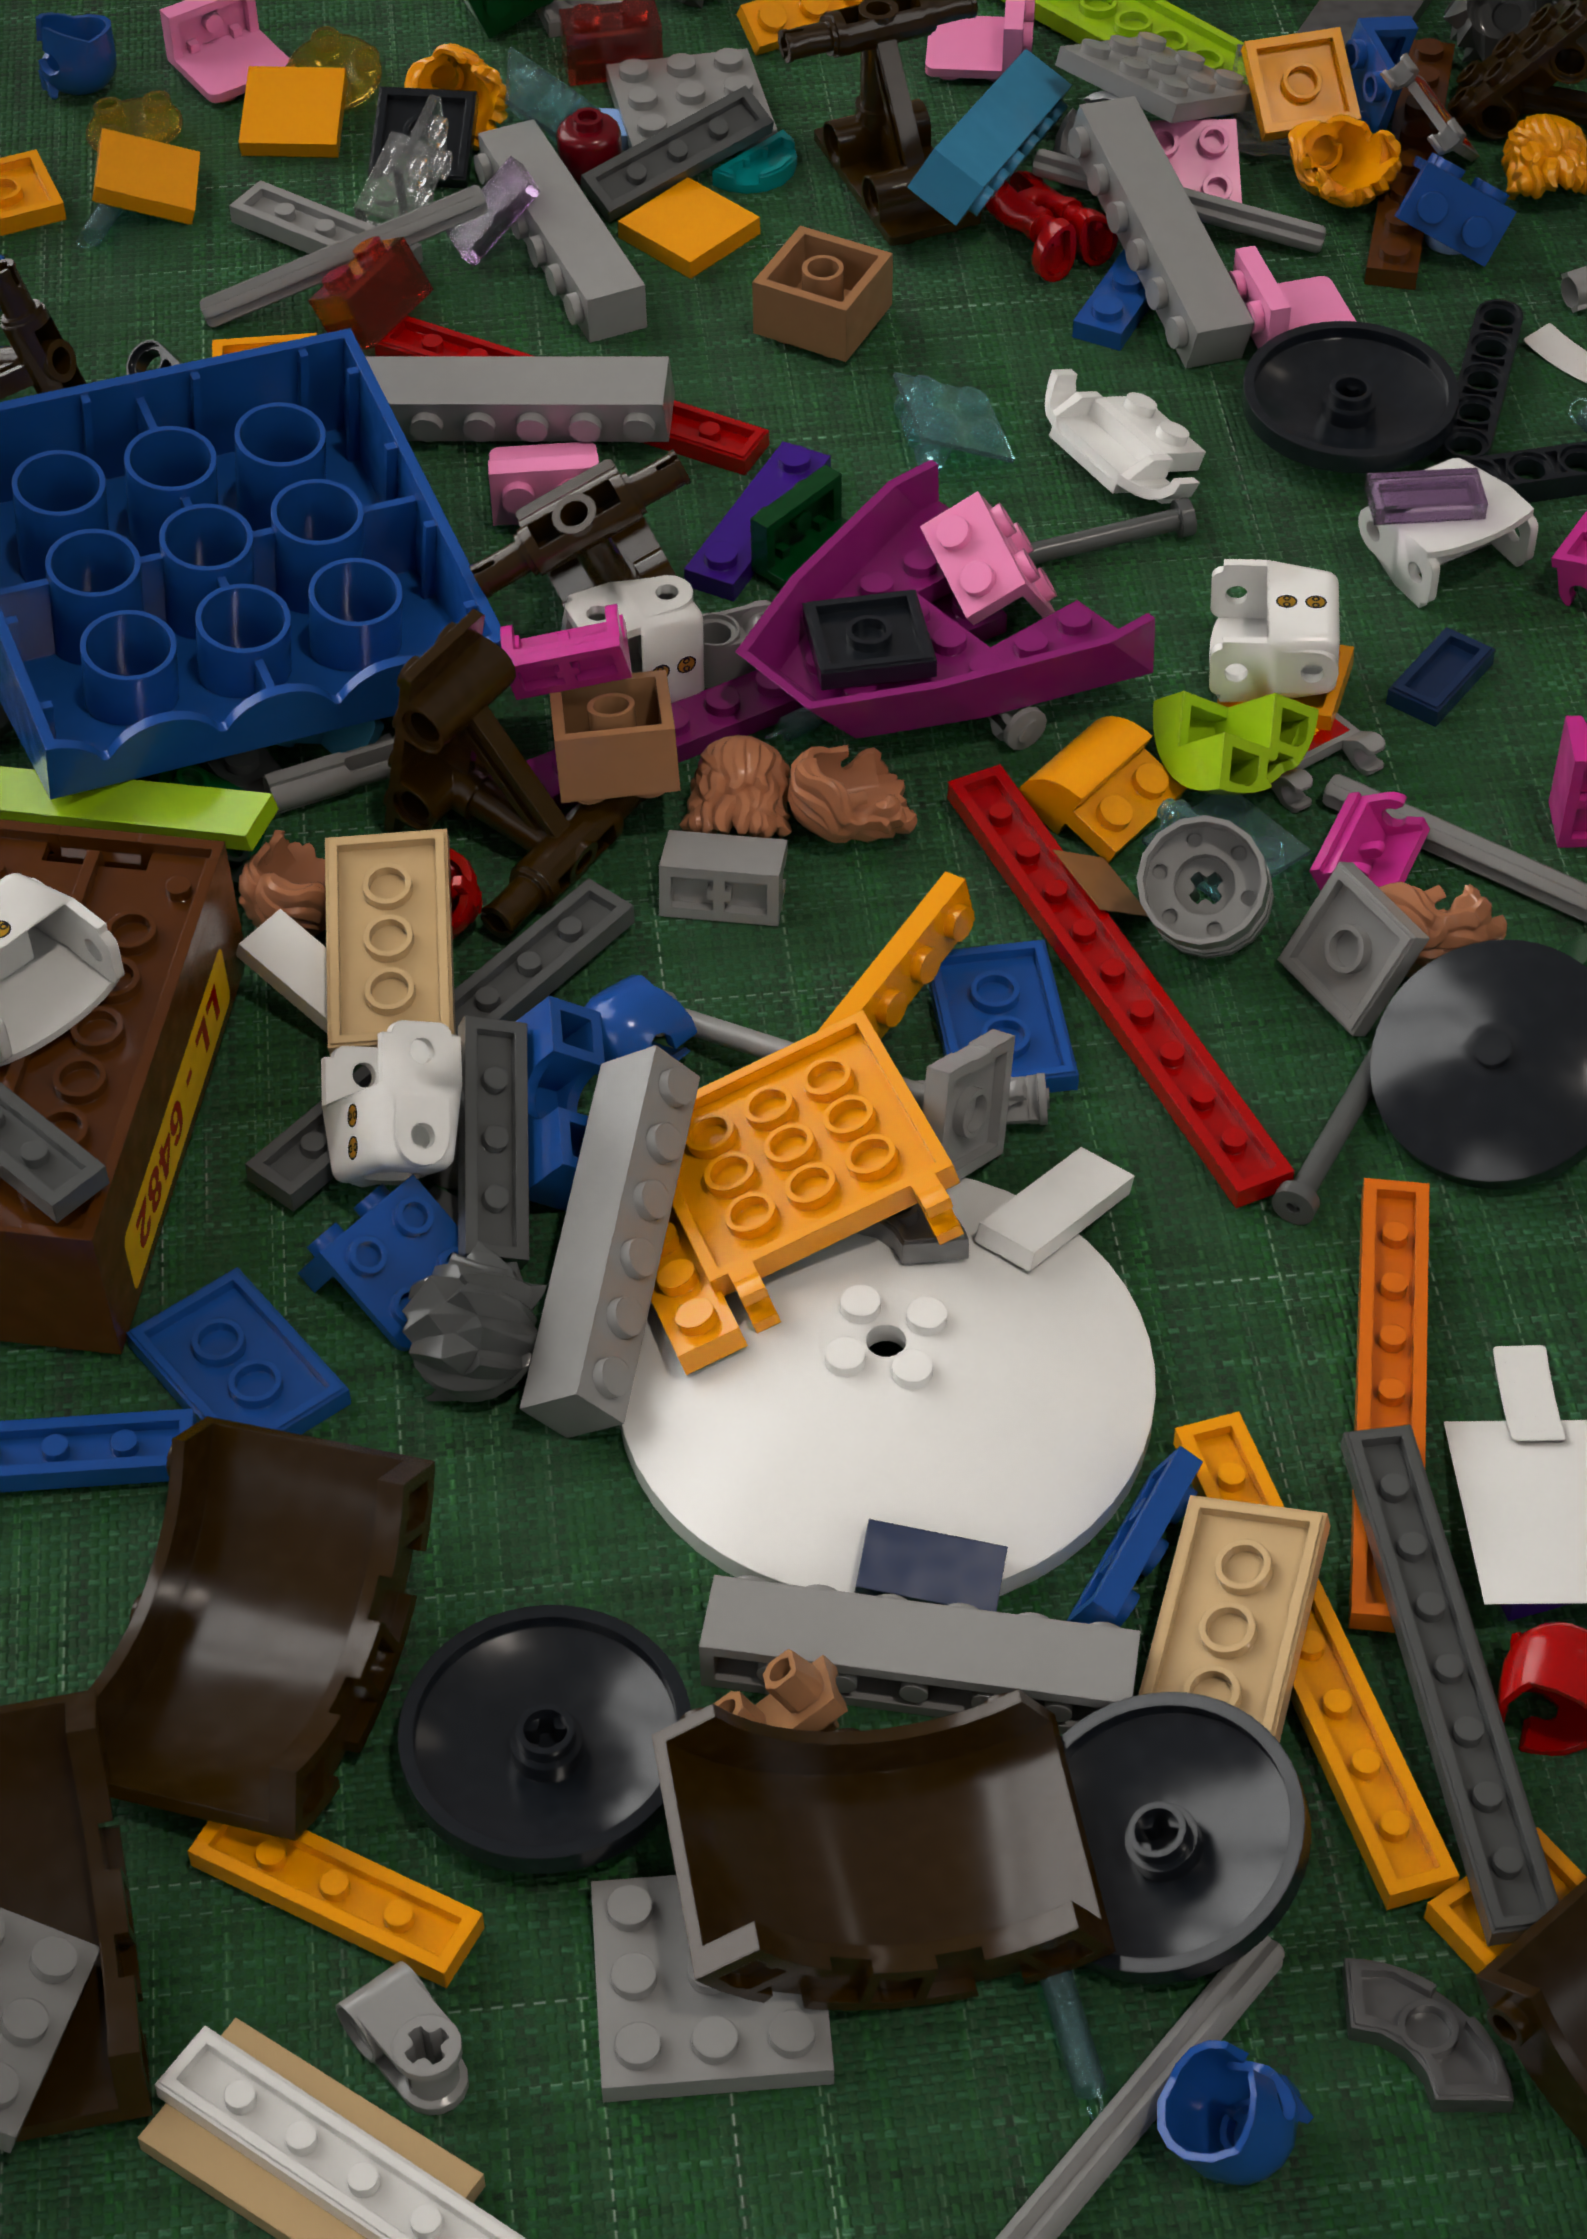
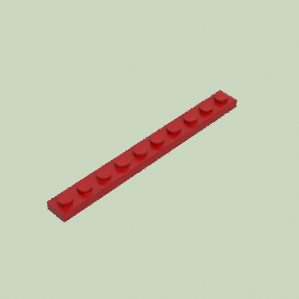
(1121, 989)

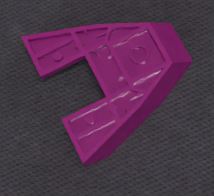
(887, 552)

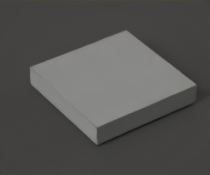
(1353, 949)

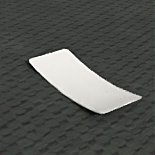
(1559, 351)
(1527, 1393)

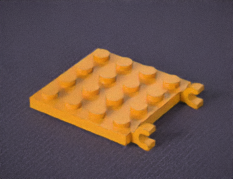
(804, 1158)

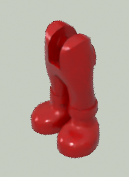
(1054, 223)

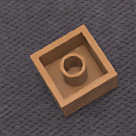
(822, 293)
(615, 739)

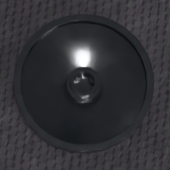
(1350, 397)
(1487, 1064)
(538, 1740)
(1187, 1830)

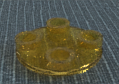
(345, 51)
(145, 117)

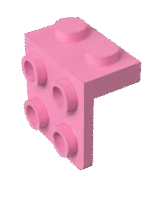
(216, 44)
(981, 45)
(1203, 154)
(1286, 304)
(530, 471)
(986, 559)

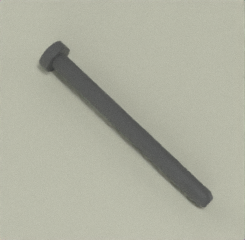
(1179, 518)
(1298, 1198)

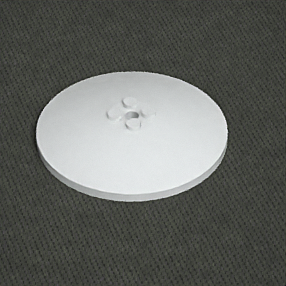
(995, 1423)

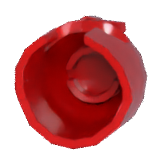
(1554, 1665)

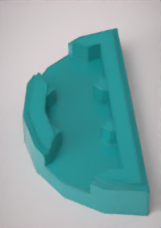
(760, 167)

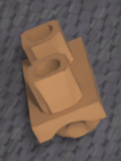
(799, 1698)

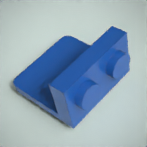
(1374, 47)
(1456, 213)
(385, 1253)

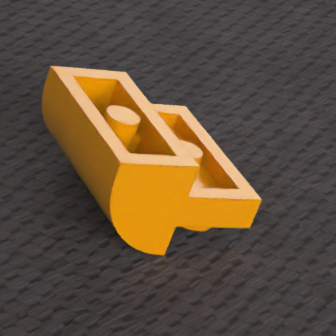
(1102, 786)

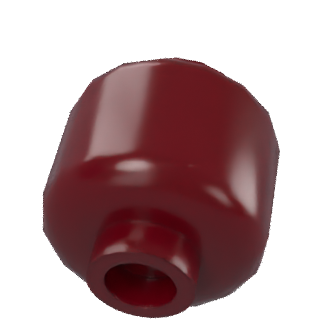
(587, 140)

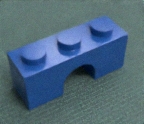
(561, 1058)

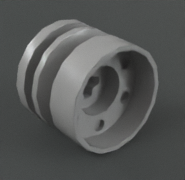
(1209, 852)

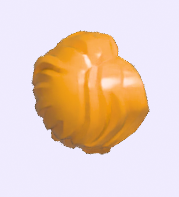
(462, 69)
(1545, 153)
(1344, 160)

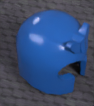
(77, 53)
(637, 1012)
(1229, 2114)

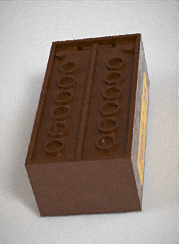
(122, 1076)

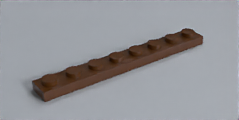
(1395, 244)

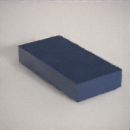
(1440, 676)
(930, 1566)

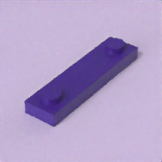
(724, 559)

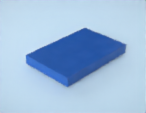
(1007, 991)
(238, 1359)

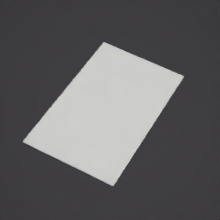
(1524, 1511)

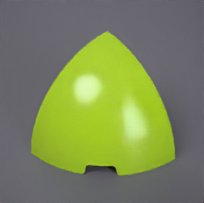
(1234, 746)

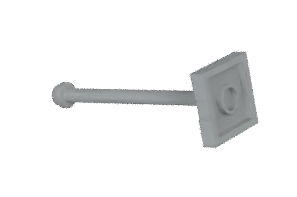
(961, 1096)

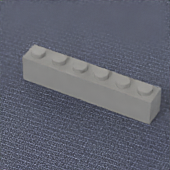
(1160, 232)
(567, 236)
(529, 397)
(611, 1244)
(914, 1652)

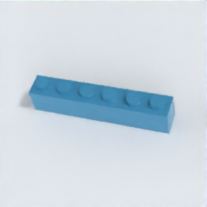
(992, 139)

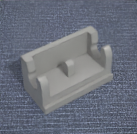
(722, 877)

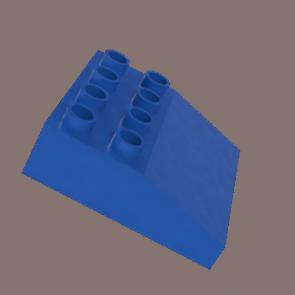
(214, 561)

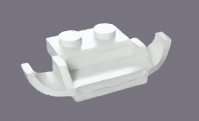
(1122, 440)

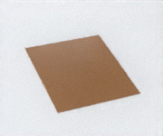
(1101, 883)

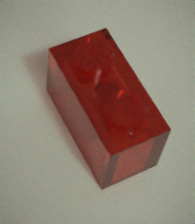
(607, 35)
(372, 290)

